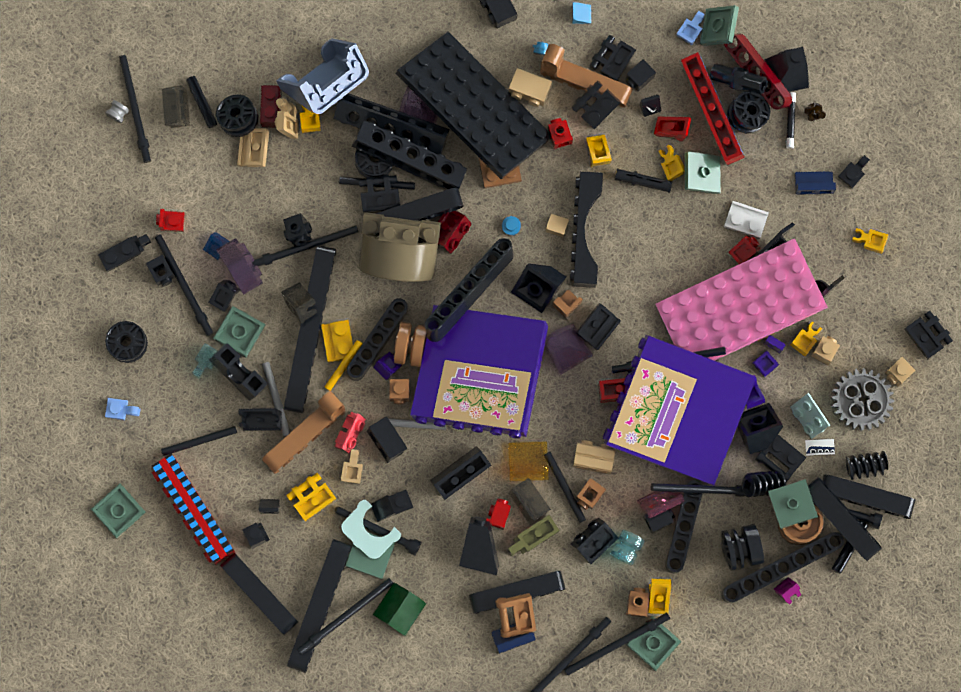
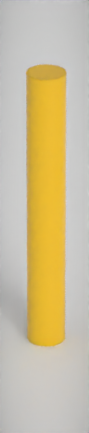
(343, 365)

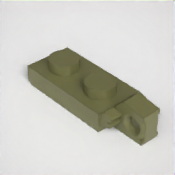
(534, 536)

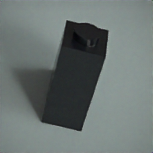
(479, 547)

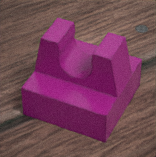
(787, 589)

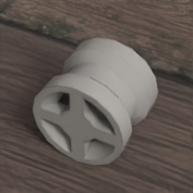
(117, 111)

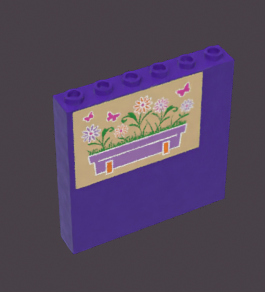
(481, 374)
(679, 409)

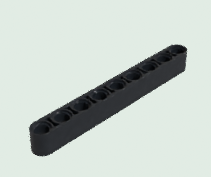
(309, 331)

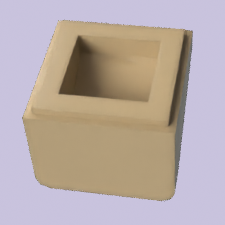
(557, 225)

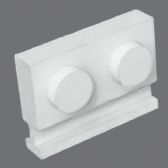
(746, 219)

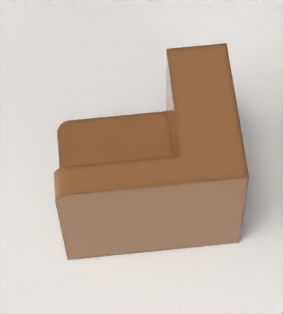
(567, 303)

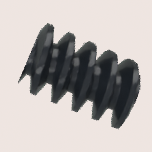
(868, 464)
(760, 483)

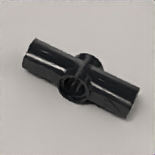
(738, 78)

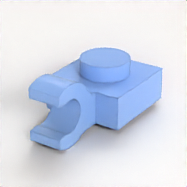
(690, 29)
(118, 409)

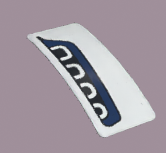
(820, 447)

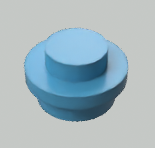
(540, 48)
(511, 225)

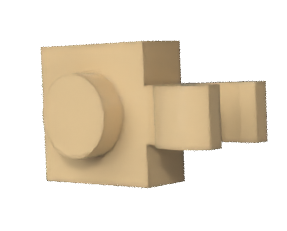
(352, 470)

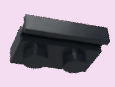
(598, 326)

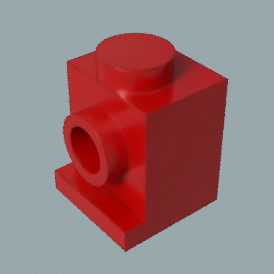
(563, 139)
(499, 513)

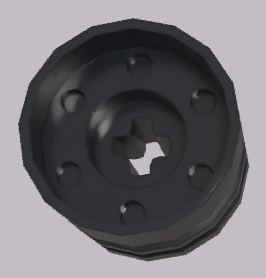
(742, 547)

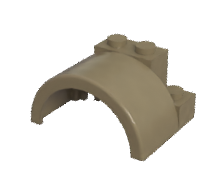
(396, 251)

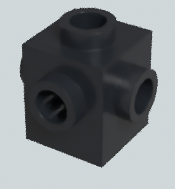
(297, 230)

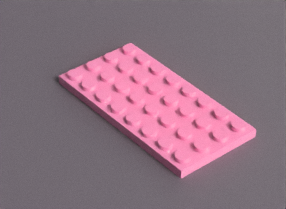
(744, 302)

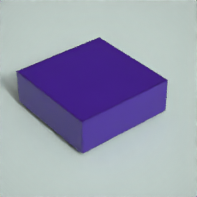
(774, 344)
(765, 363)

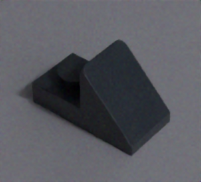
(391, 505)

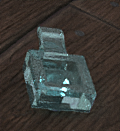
(203, 360)

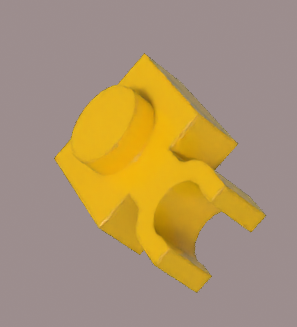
(309, 121)
(673, 164)
(873, 240)
(804, 340)

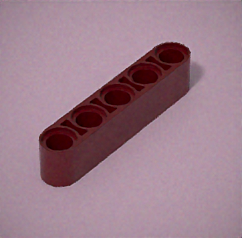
(754, 61)

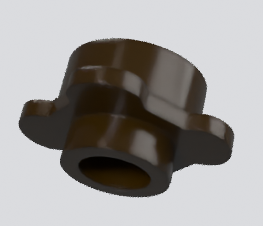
(814, 112)

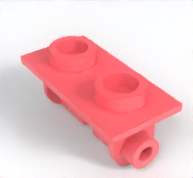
(347, 440)

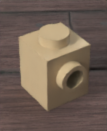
(825, 350)
(899, 372)

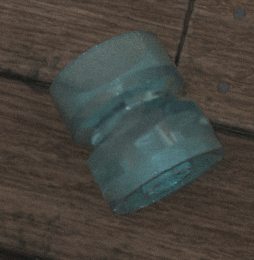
(628, 546)

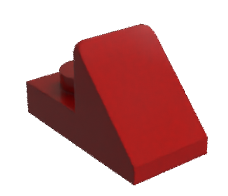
(672, 127)

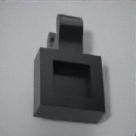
(852, 173)

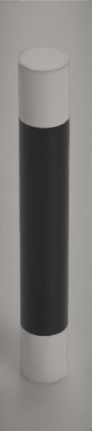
(791, 123)

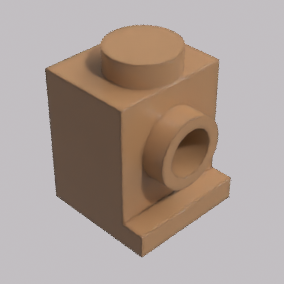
(593, 488)
(634, 609)

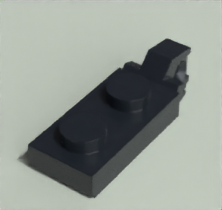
(123, 252)

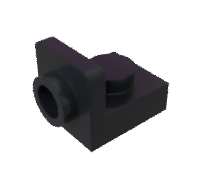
(224, 295)

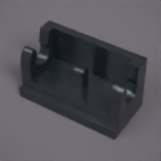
(260, 419)
(386, 439)

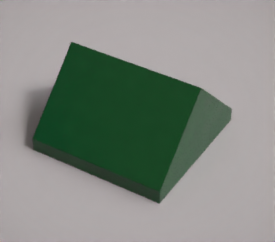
(399, 608)

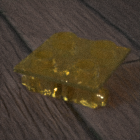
(528, 461)

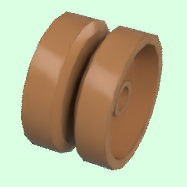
(408, 344)
(804, 534)

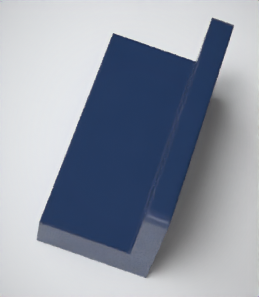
(814, 183)
(506, 644)

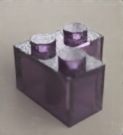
(239, 263)

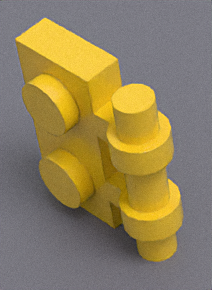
(313, 502)

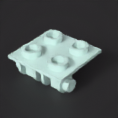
(810, 416)

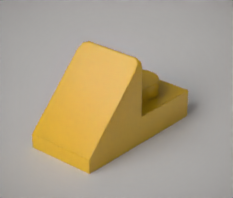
(598, 150)
(659, 596)

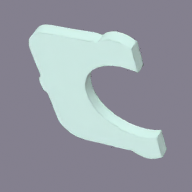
(355, 531)

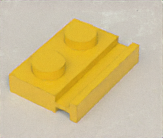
(337, 340)

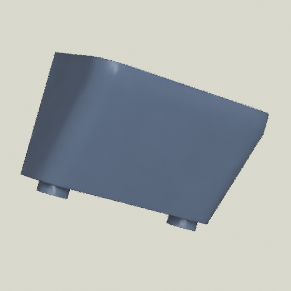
(331, 80)

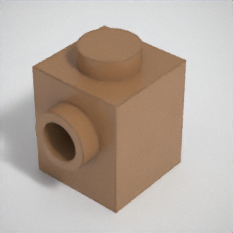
(399, 391)

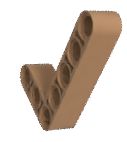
(579, 77)
(311, 428)

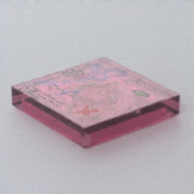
(659, 502)

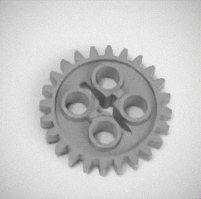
(845, 402)

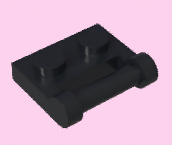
(785, 454)

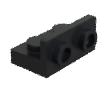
(594, 540)

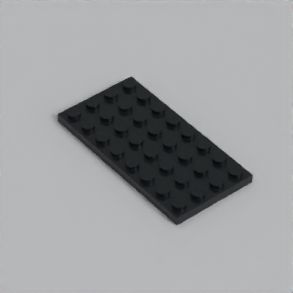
(474, 104)

